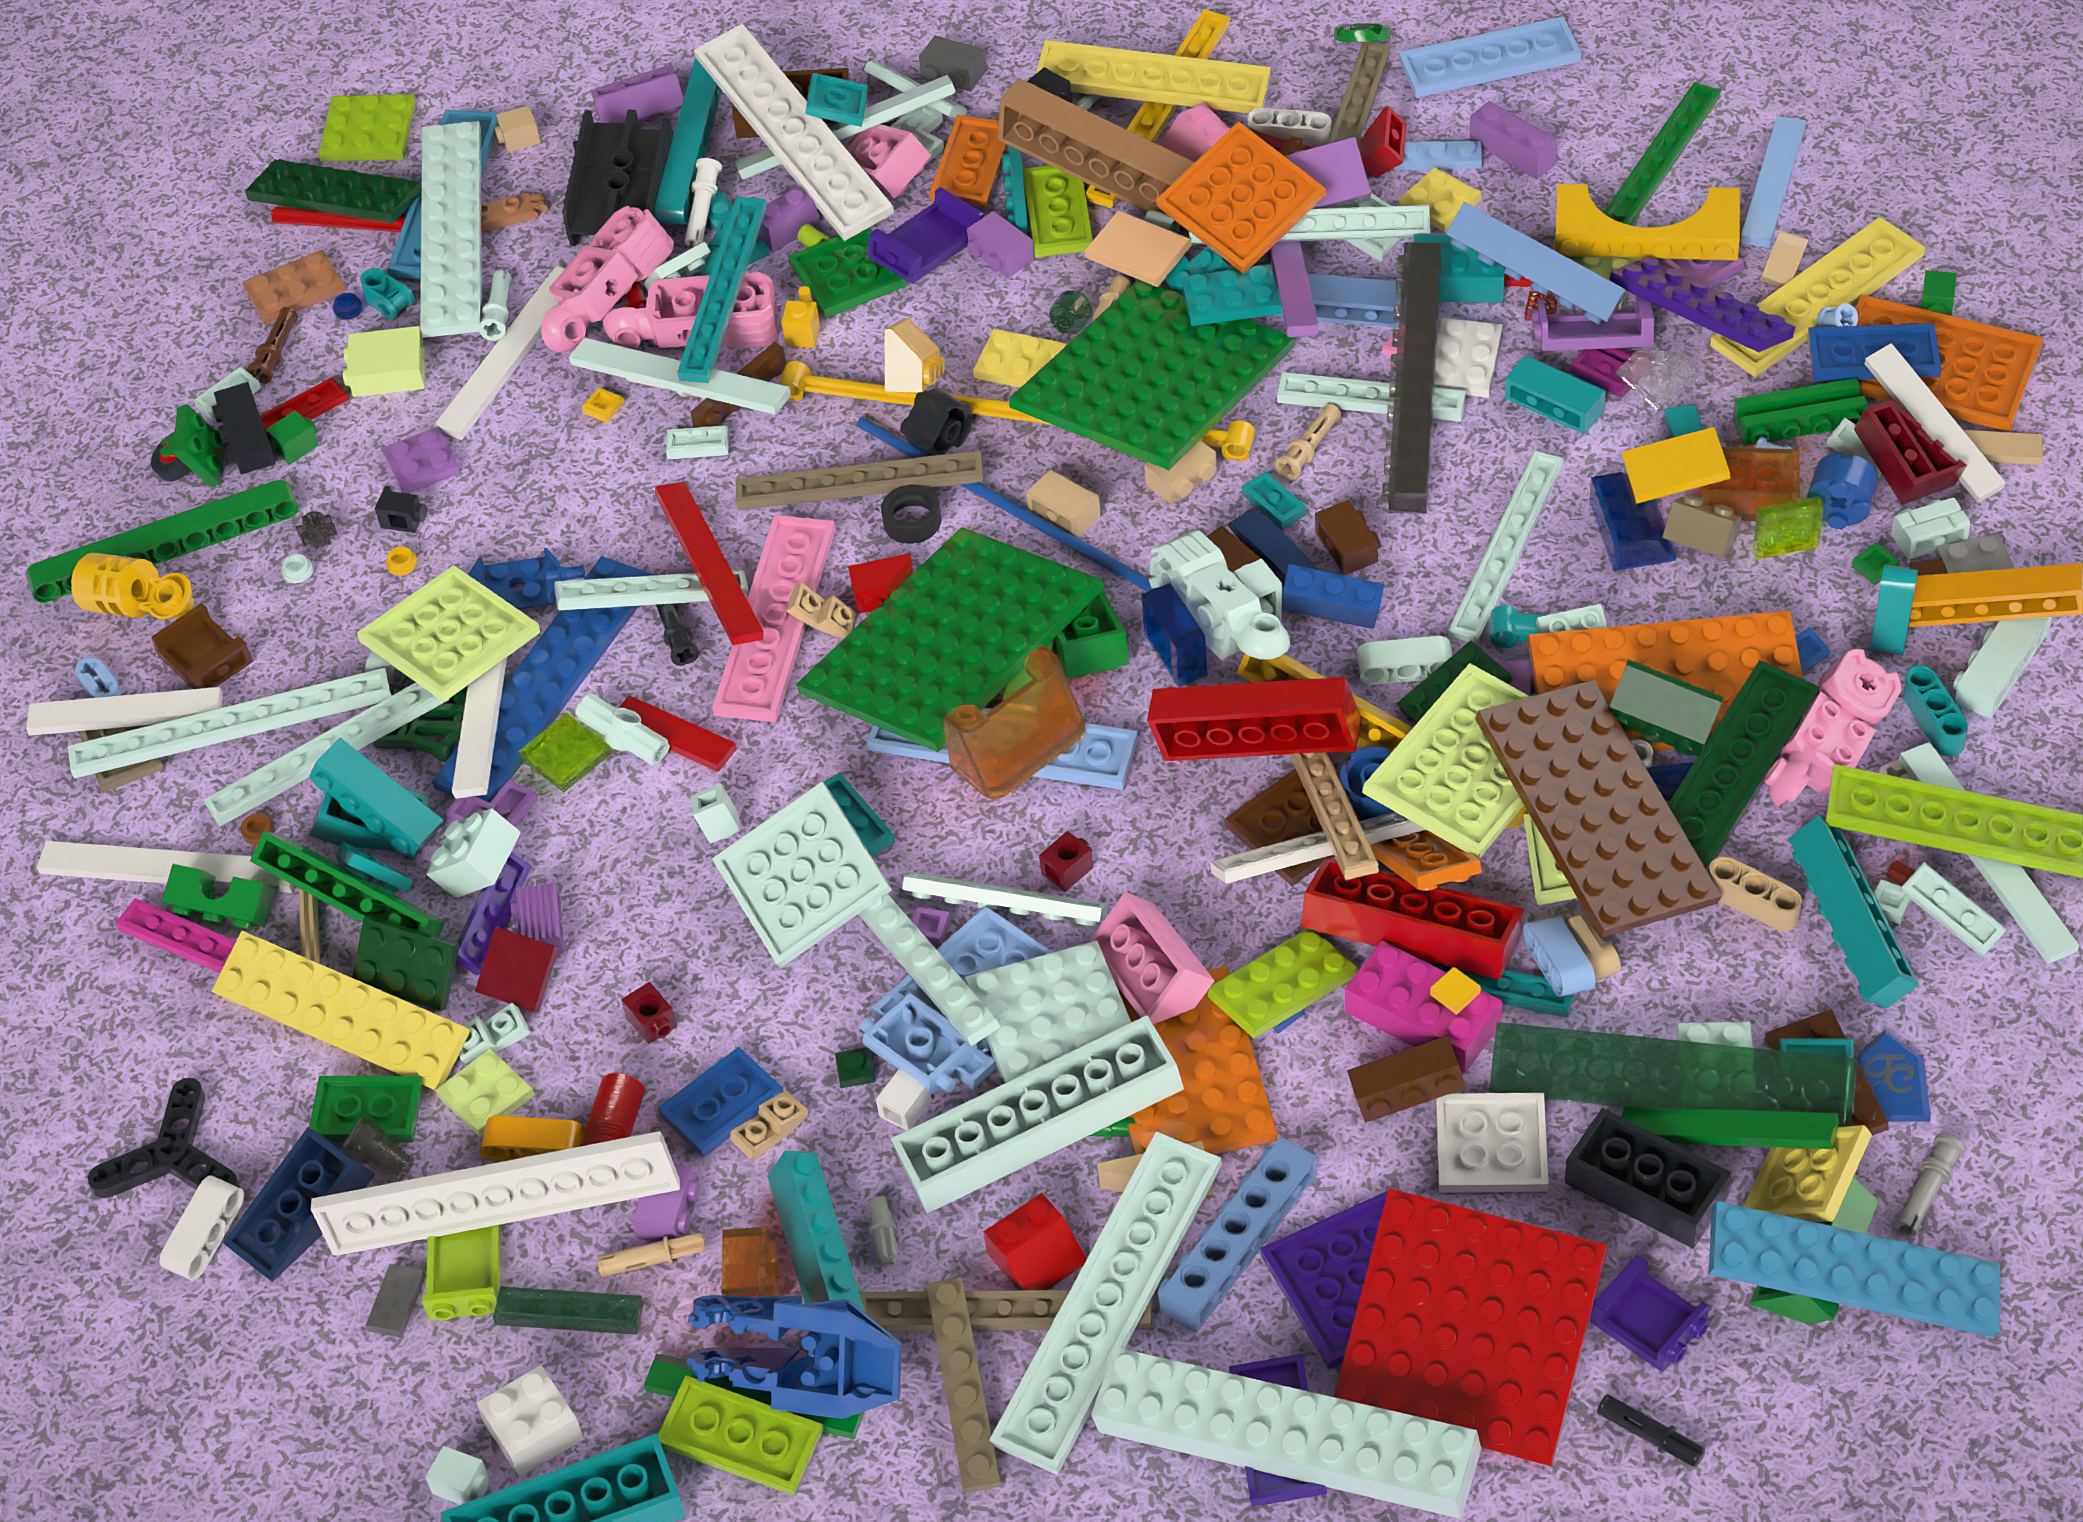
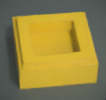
(603, 404)
(1455, 990)

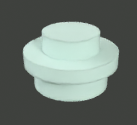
(296, 568)

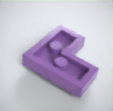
(511, 803)

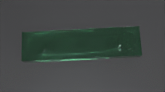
(568, 1310)

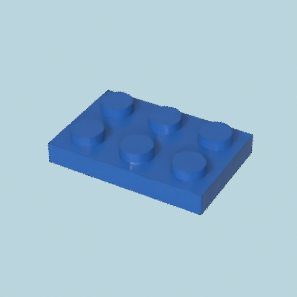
(719, 1101)

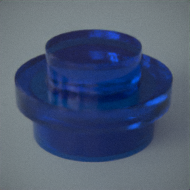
(347, 306)

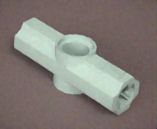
(622, 729)

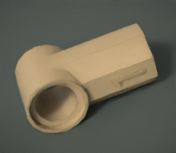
(1601, 955)

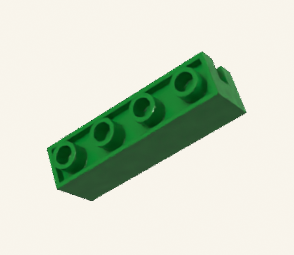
(1798, 411)

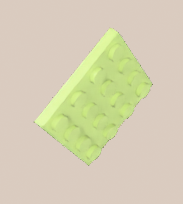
(448, 633)

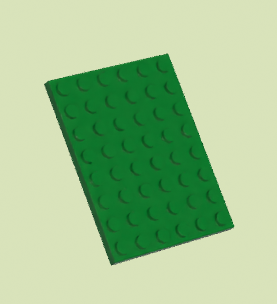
(1149, 377)
(949, 636)

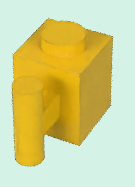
(801, 321)

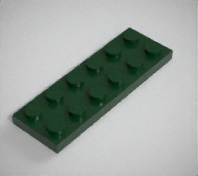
(333, 191)

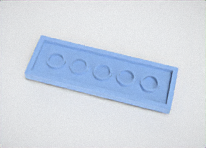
(1489, 57)

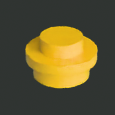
(401, 561)

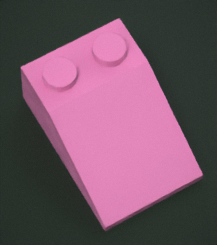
(888, 157)

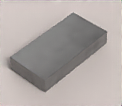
(395, 1300)

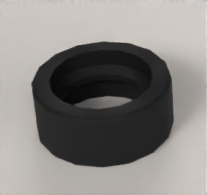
(911, 531)

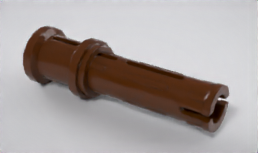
(283, 323)

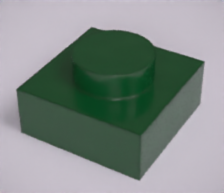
(854, 1067)

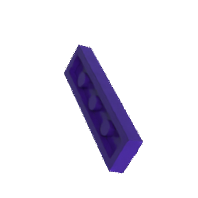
(490, 910)

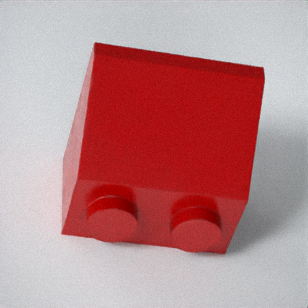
(1034, 1246)

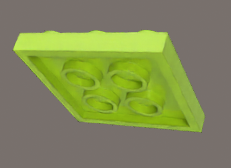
(367, 127)

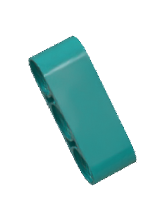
(1893, 610)
(1935, 710)

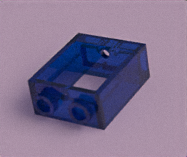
(1174, 634)

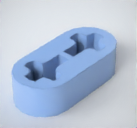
(103, 678)

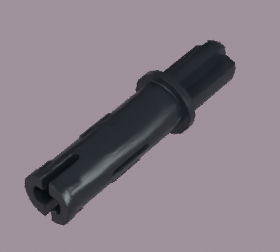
(1651, 1430)

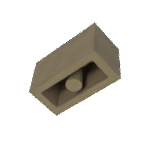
(1702, 525)

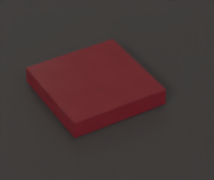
(516, 969)

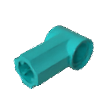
(1510, 626)

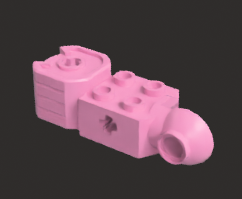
(601, 273)
(674, 306)
(1835, 727)

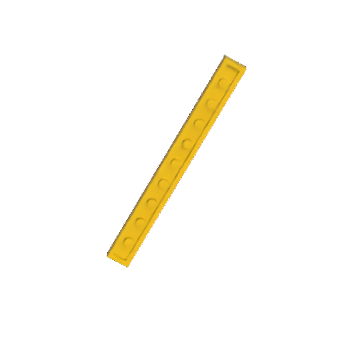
(1154, 116)

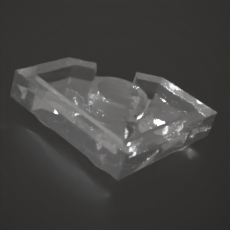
(1659, 376)

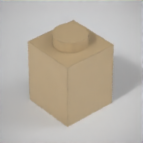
(517, 129)

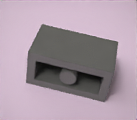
(959, 61)

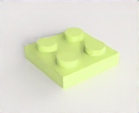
(484, 1090)

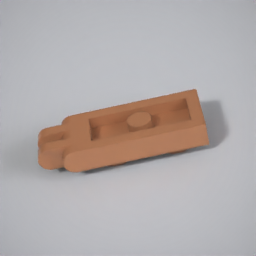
(511, 210)

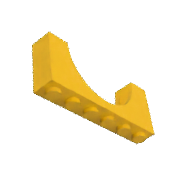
(1706, 235)

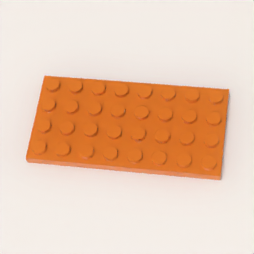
(1703, 652)

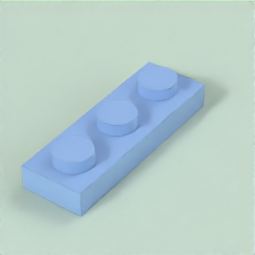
(1441, 155)

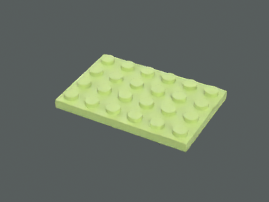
(1447, 771)

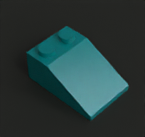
(338, 825)

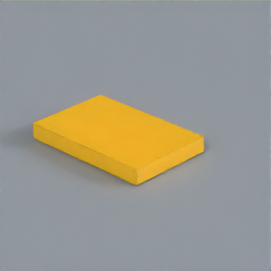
(1675, 465)

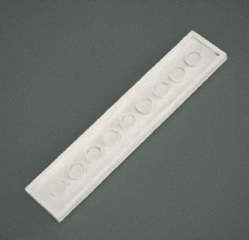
(797, 140)
(496, 1193)

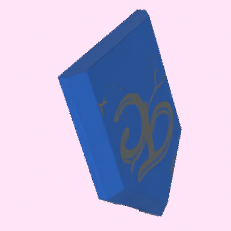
(1896, 1079)

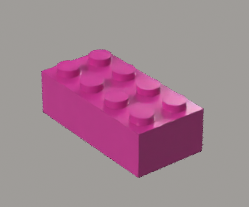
(1395, 997)

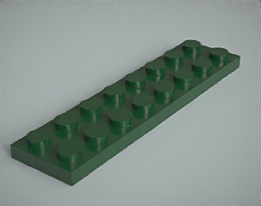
(1739, 757)

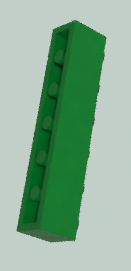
(337, 885)

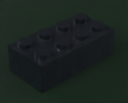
(1647, 1177)

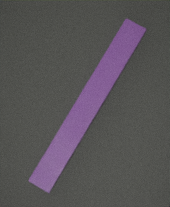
(1294, 289)

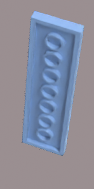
(1096, 760)

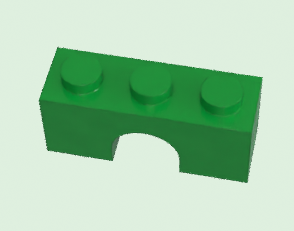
(245, 902)

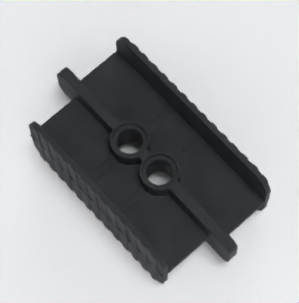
(612, 170)

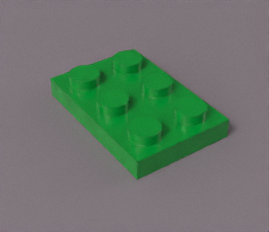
(385, 1100)

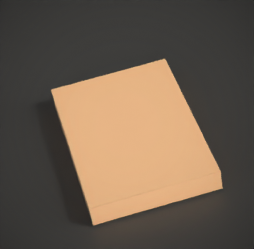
(1138, 248)

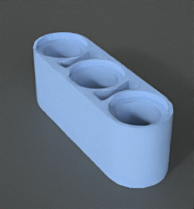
(1559, 956)

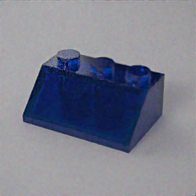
(1628, 529)

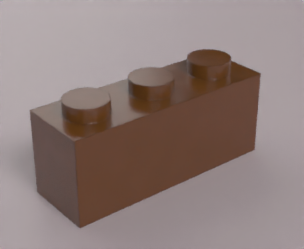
(1406, 1079)

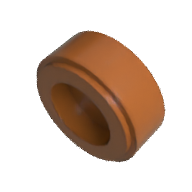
(254, 826)

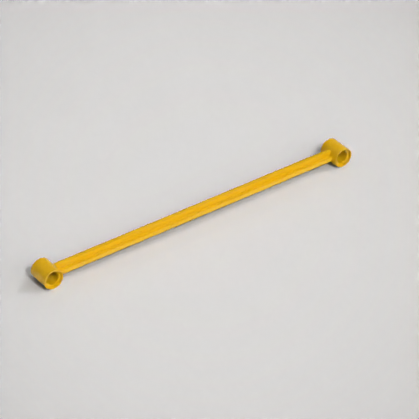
(1234, 442)

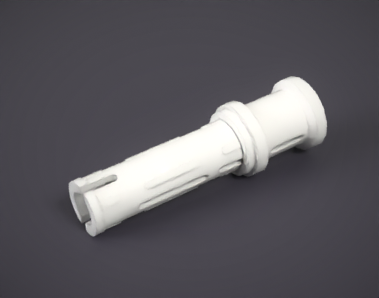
(704, 189)

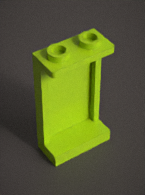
(463, 1273)

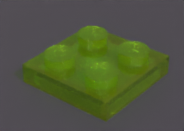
(1788, 528)
(565, 752)

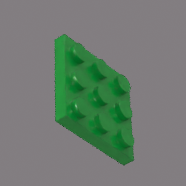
(843, 274)

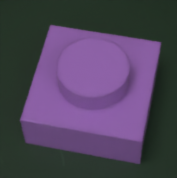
(932, 924)

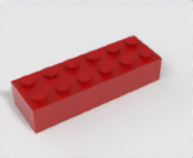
(1254, 719)
(1427, 924)

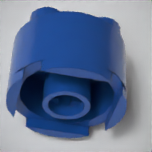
(1845, 489)
(1356, 773)

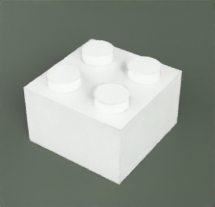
(530, 1421)

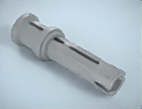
(1935, 1172)

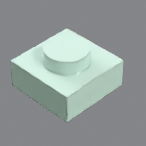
(1892, 901)

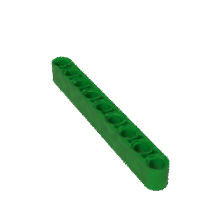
(172, 535)

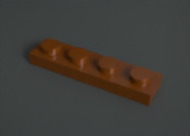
(764, 367)

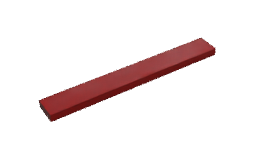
(709, 563)

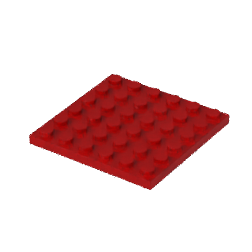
(1472, 1323)

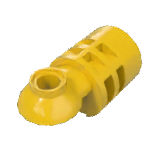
(129, 588)

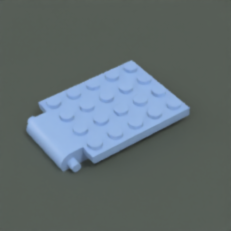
(918, 1035)

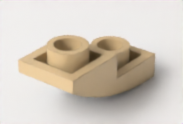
(1784, 259)
(825, 615)
(772, 1124)

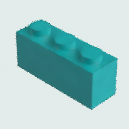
(1555, 394)

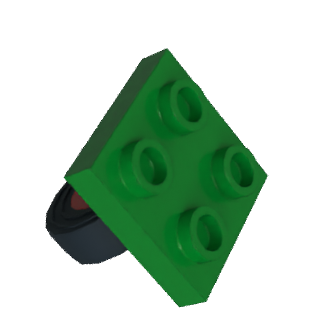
(189, 449)

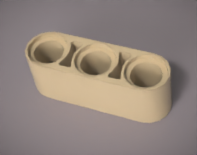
(1756, 893)

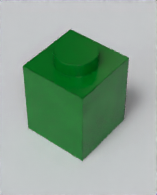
(1938, 291)
(292, 437)

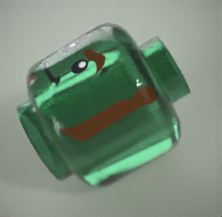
(1070, 312)

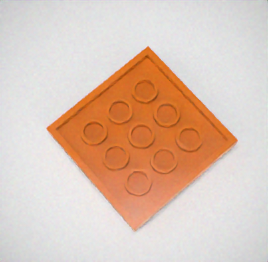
(1241, 197)

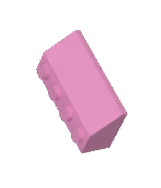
(1194, 132)
(1150, 960)

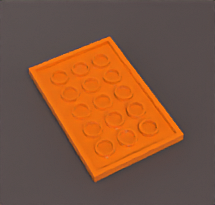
(1981, 364)
(1221, 1083)

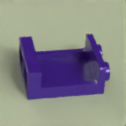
(1648, 1316)

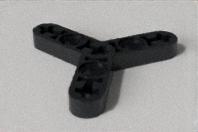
(155, 1152)

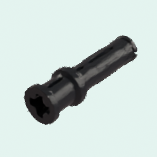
(677, 635)

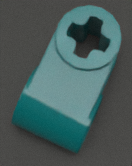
(385, 293)

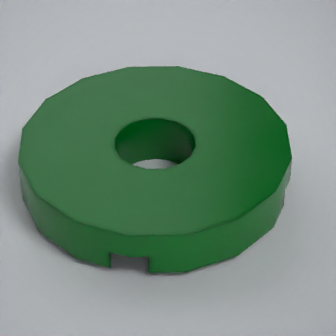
(1362, 32)

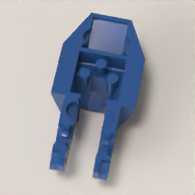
(848, 1364)

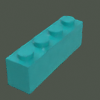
(375, 798)

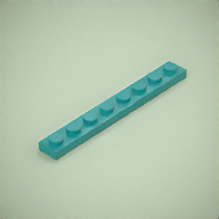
(722, 290)

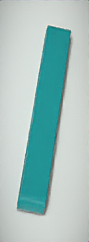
(688, 145)

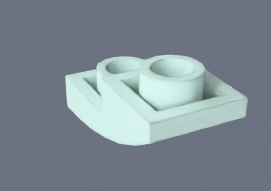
(495, 1033)

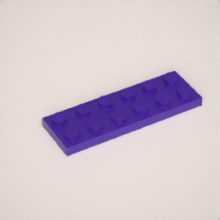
(1702, 304)

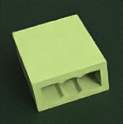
(385, 361)

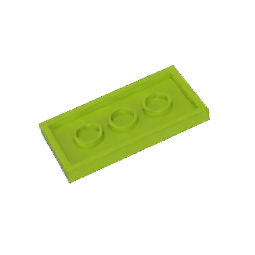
(1056, 211)
(1282, 982)
(740, 1435)

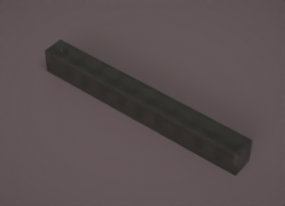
(1414, 379)

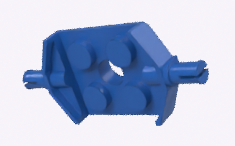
(535, 574)

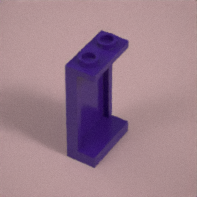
(926, 238)

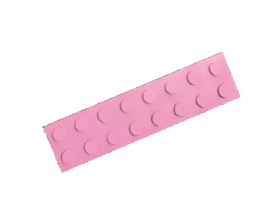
(761, 670)

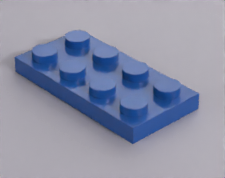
(1842, 350)

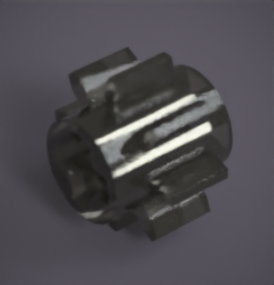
(316, 530)

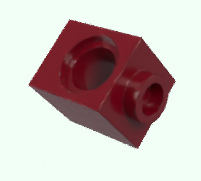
(1066, 861)
(647, 1002)

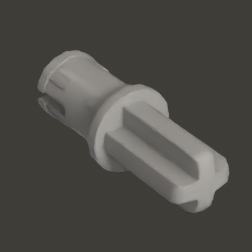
(883, 1229)

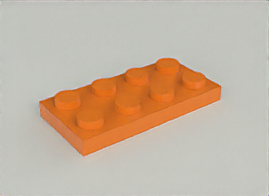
(971, 161)
(1426, 859)

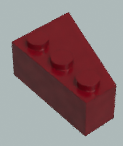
(1905, 454)

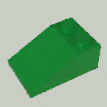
(1092, 641)

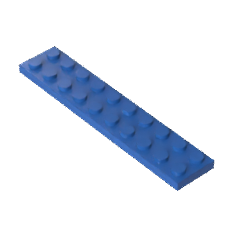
(548, 679)

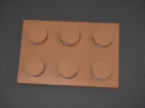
(294, 286)

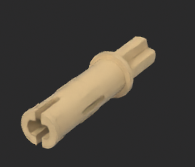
(650, 1254)

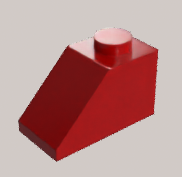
(1383, 143)
(877, 579)

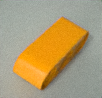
(521, 1137)

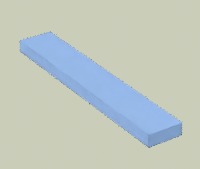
(1773, 182)

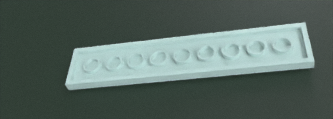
(451, 230)
(1105, 1302)

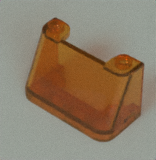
(1019, 734)

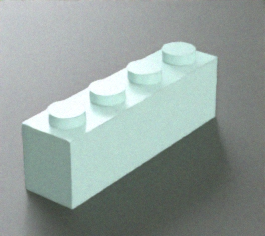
(1999, 663)

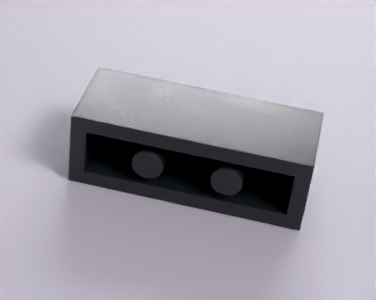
(242, 428)

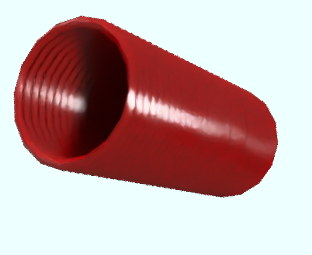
(614, 1109)

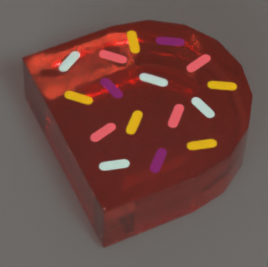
(1549, 300)

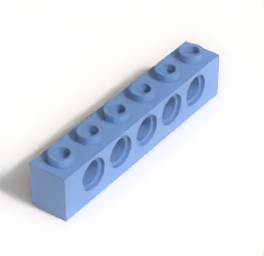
(1195, 1304)

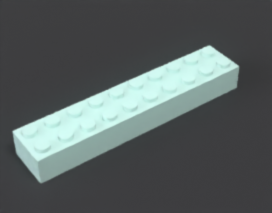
(1288, 1432)

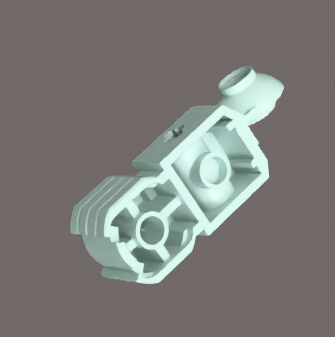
(1217, 599)

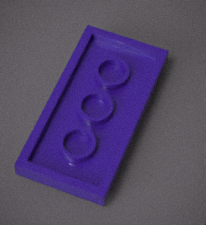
(1263, 1486)

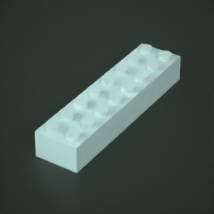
(1037, 1114)

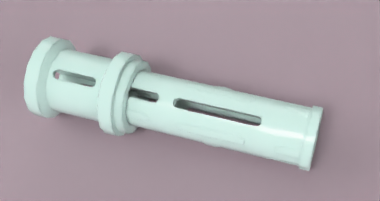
(495, 311)

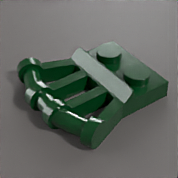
(408, 734)

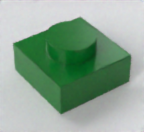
(1872, 561)

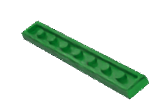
(1662, 153)

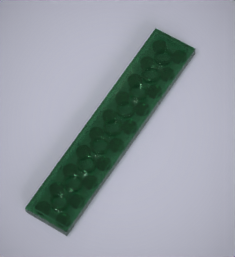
(1667, 1073)

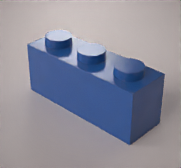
(1331, 596)

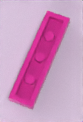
(176, 935)

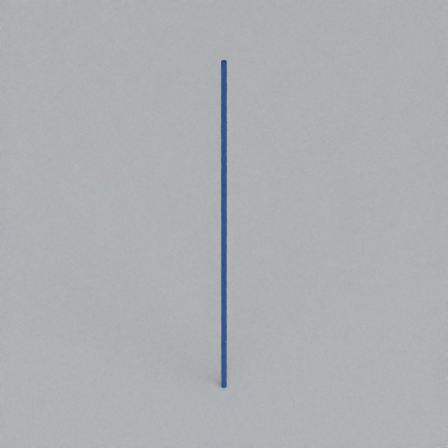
(1016, 510)

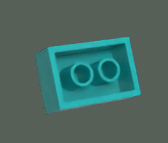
(1464, 275)

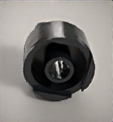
(937, 422)

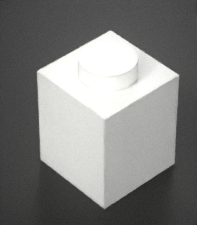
(903, 1100)

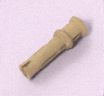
(1297, 460)

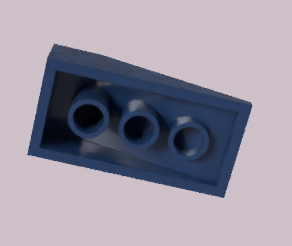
(280, 1218)

